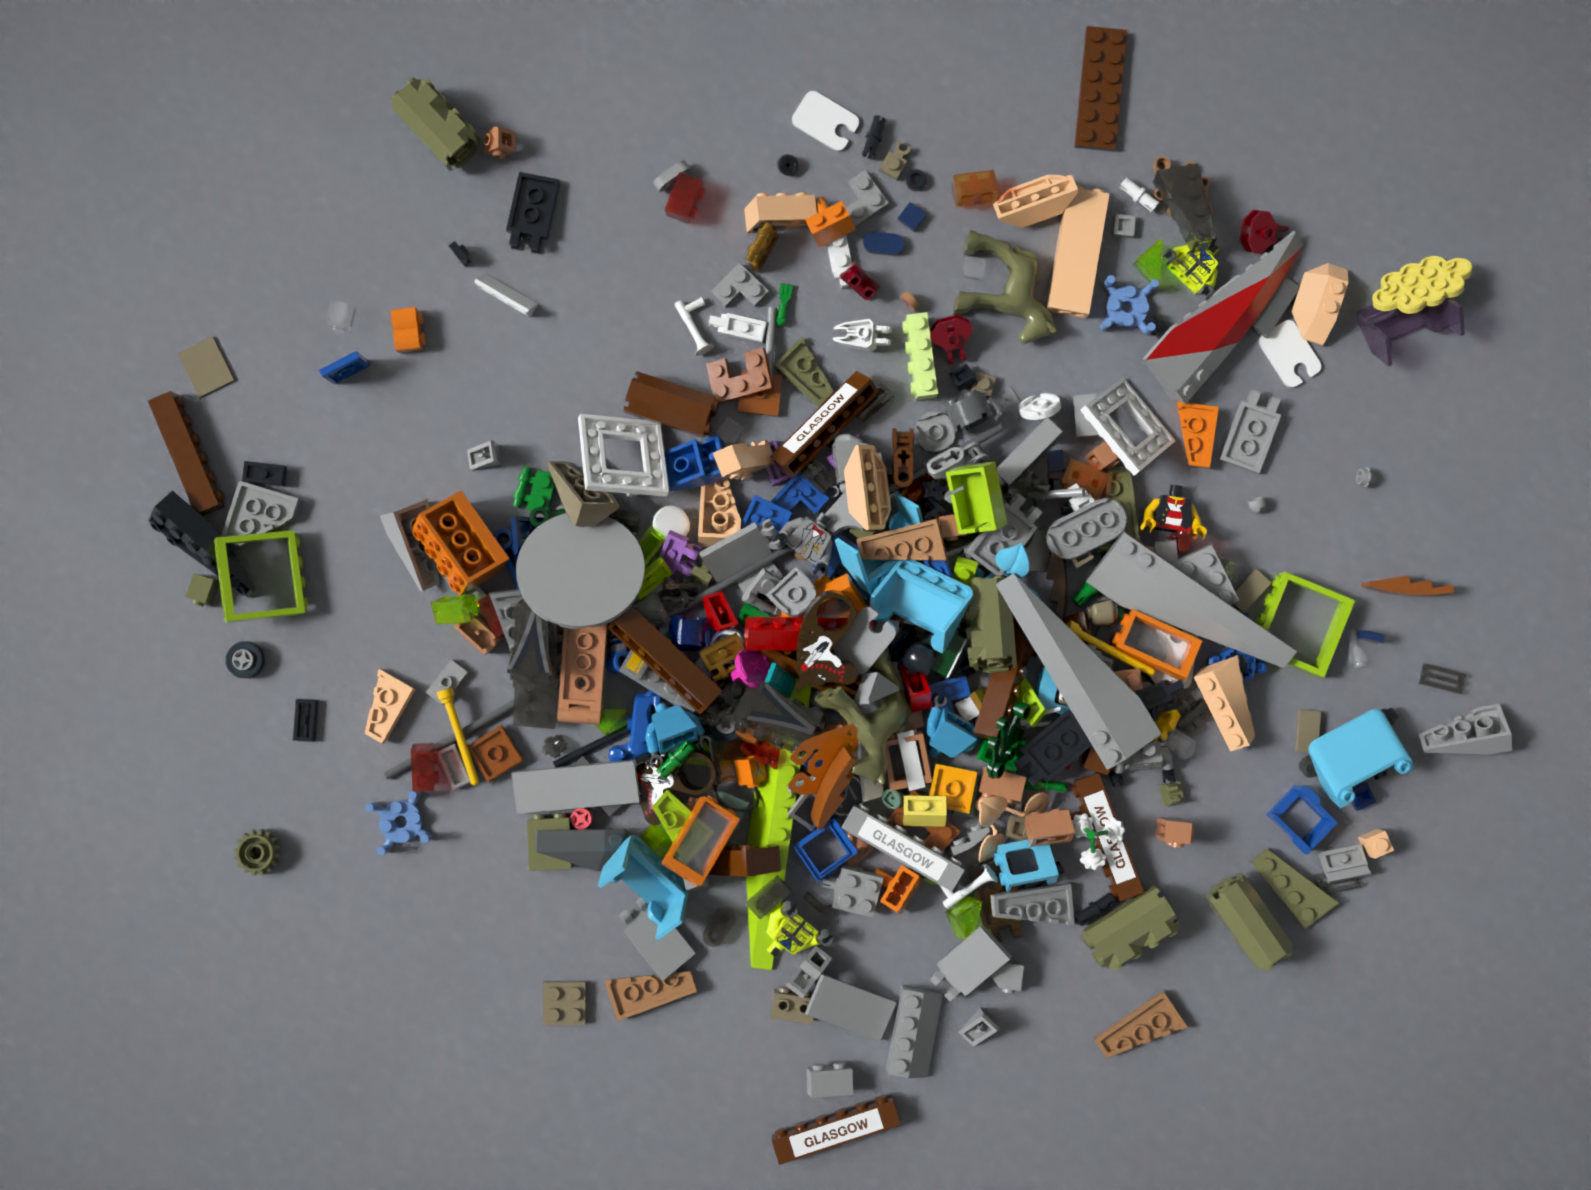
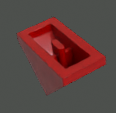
(719, 612)

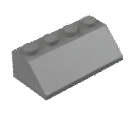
(914, 1032)

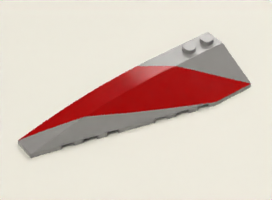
(1205, 338)

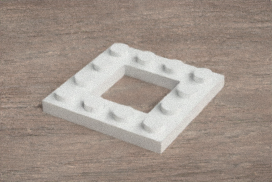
(1133, 457)
(598, 478)

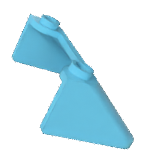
(923, 599)
(1357, 753)

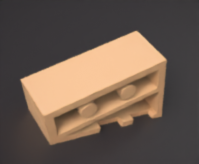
(741, 461)

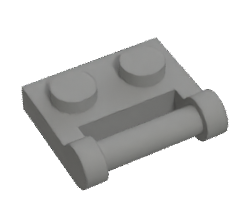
(763, 583)

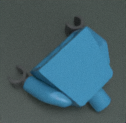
(671, 728)
(949, 732)

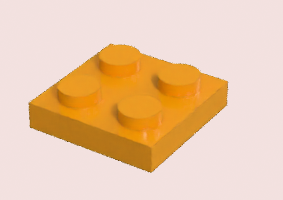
(955, 784)

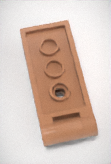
(583, 658)

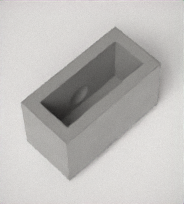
(829, 1080)

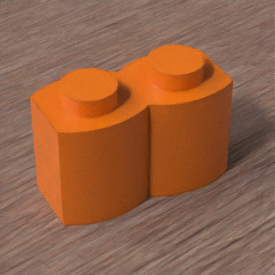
(407, 329)

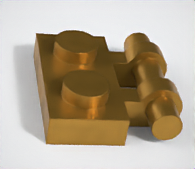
(761, 247)
(721, 653)

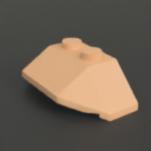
(1036, 200)
(1319, 301)
(867, 488)

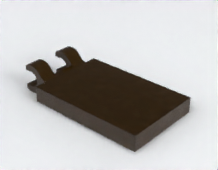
(984, 894)

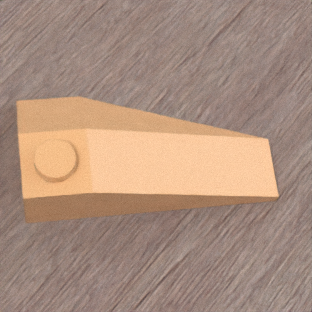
(717, 513)

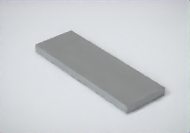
(576, 786)

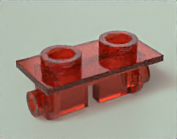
(915, 491)
(1183, 540)
(487, 609)
(763, 752)

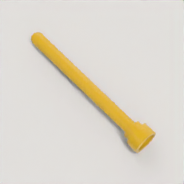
(1109, 649)
(447, 698)

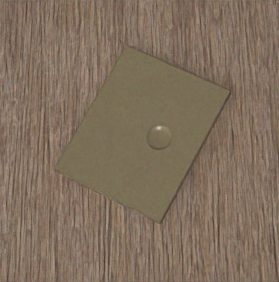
(206, 367)

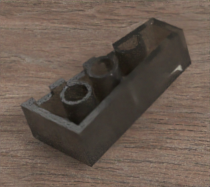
(1186, 199)

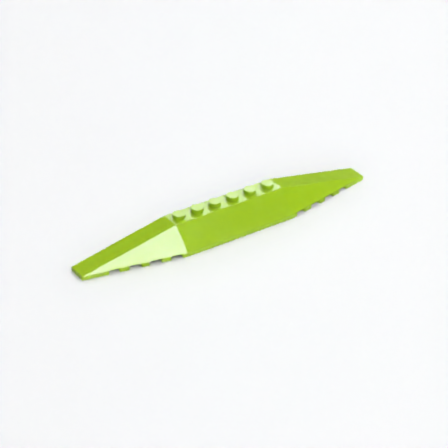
(771, 827)

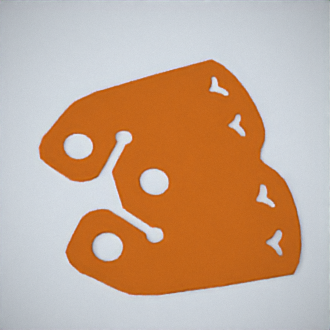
(828, 747)

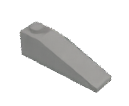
(1476, 733)

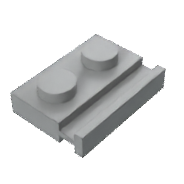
(1344, 863)

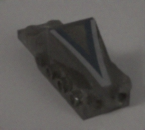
(535, 668)
(767, 714)

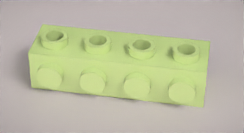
(921, 356)

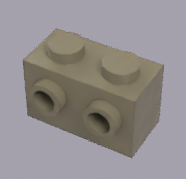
(790, 1006)

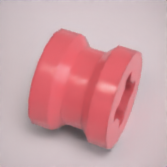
(579, 821)

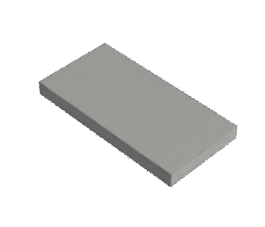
(850, 1007)

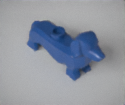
(638, 725)

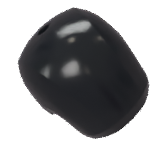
(919, 657)

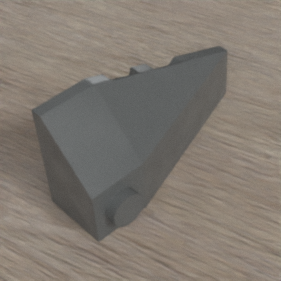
(580, 846)

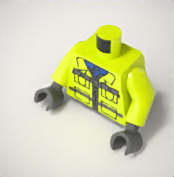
(1194, 269)
(793, 931)

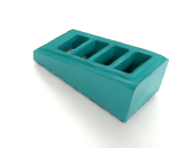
(780, 680)

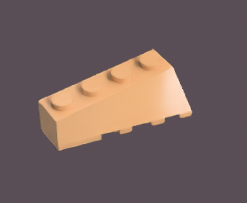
(1225, 696)

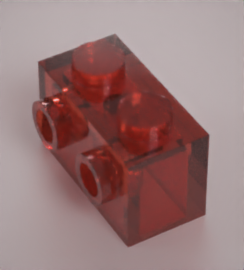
(684, 198)
(423, 767)

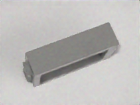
(1027, 452)

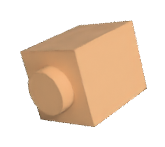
(1376, 843)

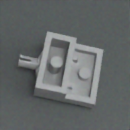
(855, 890)

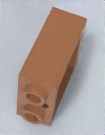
(900, 782)

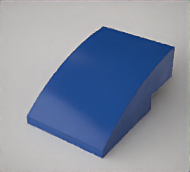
(693, 464)

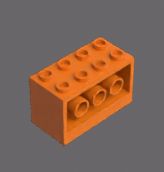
(459, 543)

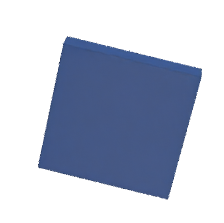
(344, 367)

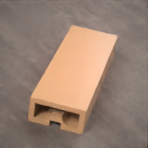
(1077, 253)

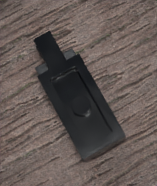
(1159, 693)

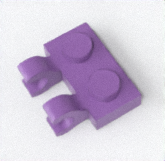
(673, 551)

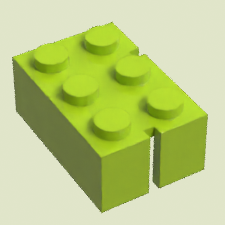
(980, 502)

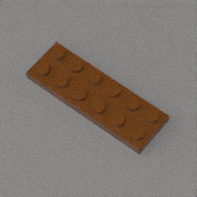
(1100, 88)

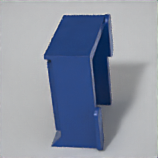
(1319, 831)
(842, 838)

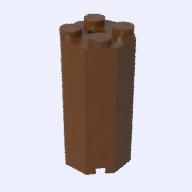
(671, 405)

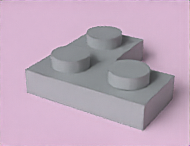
(869, 201)
(739, 282)

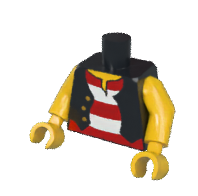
(1173, 514)

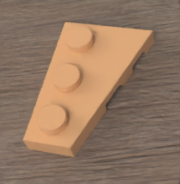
(388, 705)

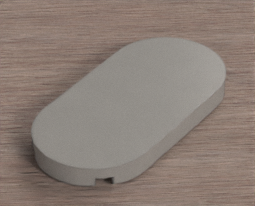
(1086, 528)

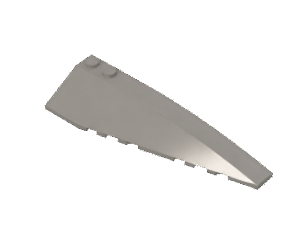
(1151, 585)
(1097, 697)

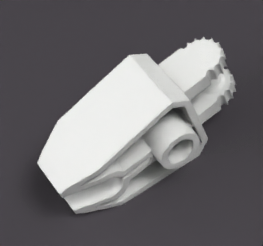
(862, 335)

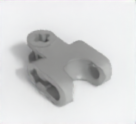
(956, 457)

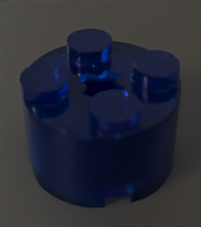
(689, 634)

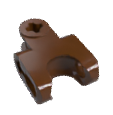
(902, 446)

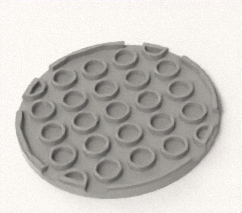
(580, 572)

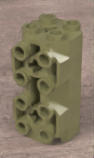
(435, 122)
(990, 627)
(1249, 922)
(1130, 928)

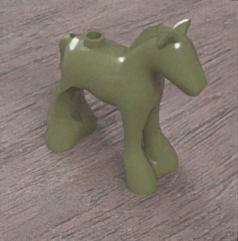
(1017, 292)
(876, 726)

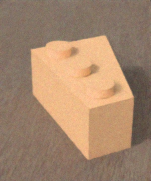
(780, 210)

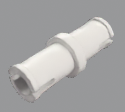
(1139, 194)

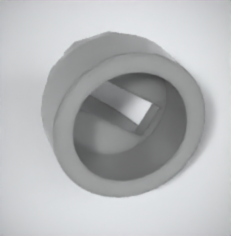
(1257, 504)

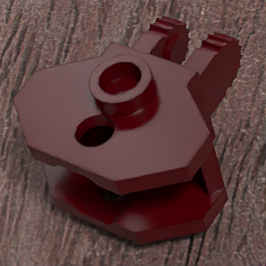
(1262, 231)
(951, 337)

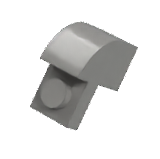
(808, 971)

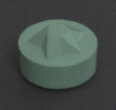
(892, 799)

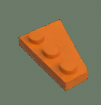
(1198, 432)

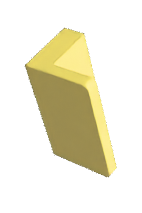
(925, 811)

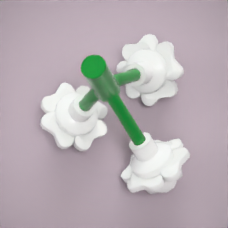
(1083, 826)

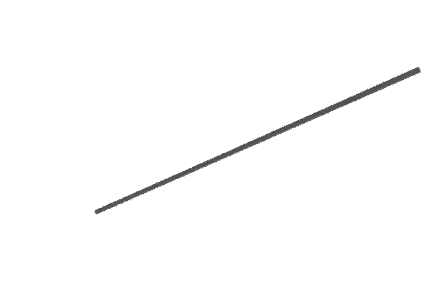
(677, 610)

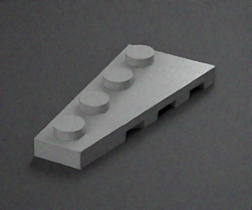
(503, 604)

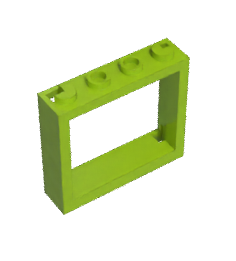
(225, 584)
(1335, 629)

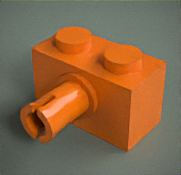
(829, 222)
(899, 888)

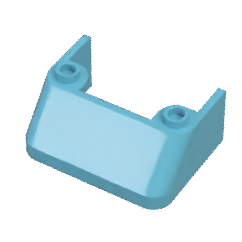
(872, 572)
(651, 880)

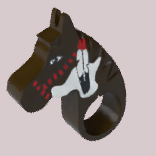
(813, 651)
(653, 785)

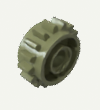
(247, 857)

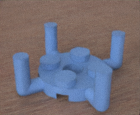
(1135, 298)
(392, 830)

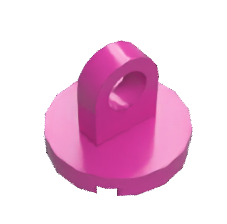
(750, 668)

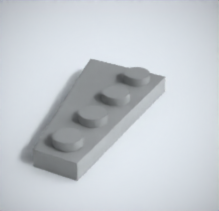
(1037, 904)

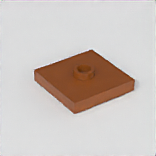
(763, 403)
(495, 753)

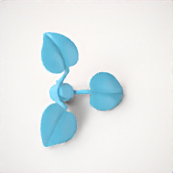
(1012, 561)

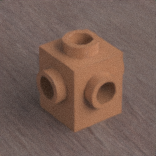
(499, 142)

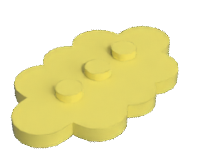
(1422, 284)

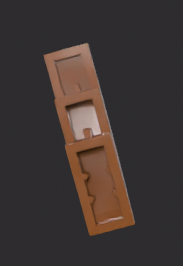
(1403, 587)
(830, 791)

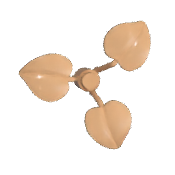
(990, 810)

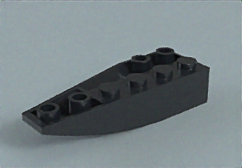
(196, 537)

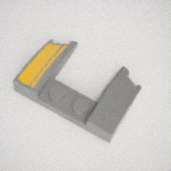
(644, 675)

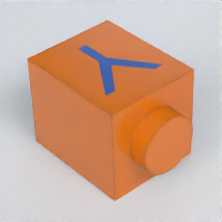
(750, 771)

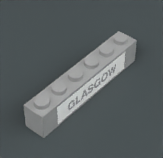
(903, 847)

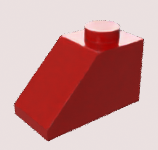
(916, 689)

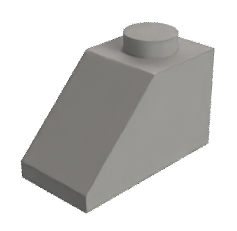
(1009, 976)

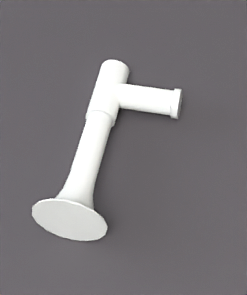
(684, 311)
(953, 898)

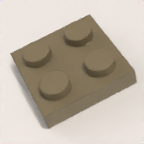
(564, 1002)

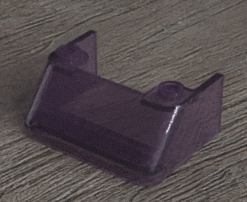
(1385, 326)

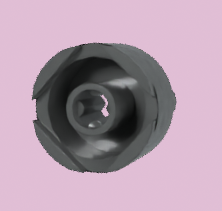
(969, 411)

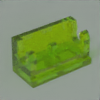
(454, 609)

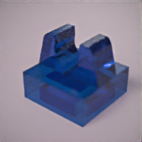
(1363, 797)

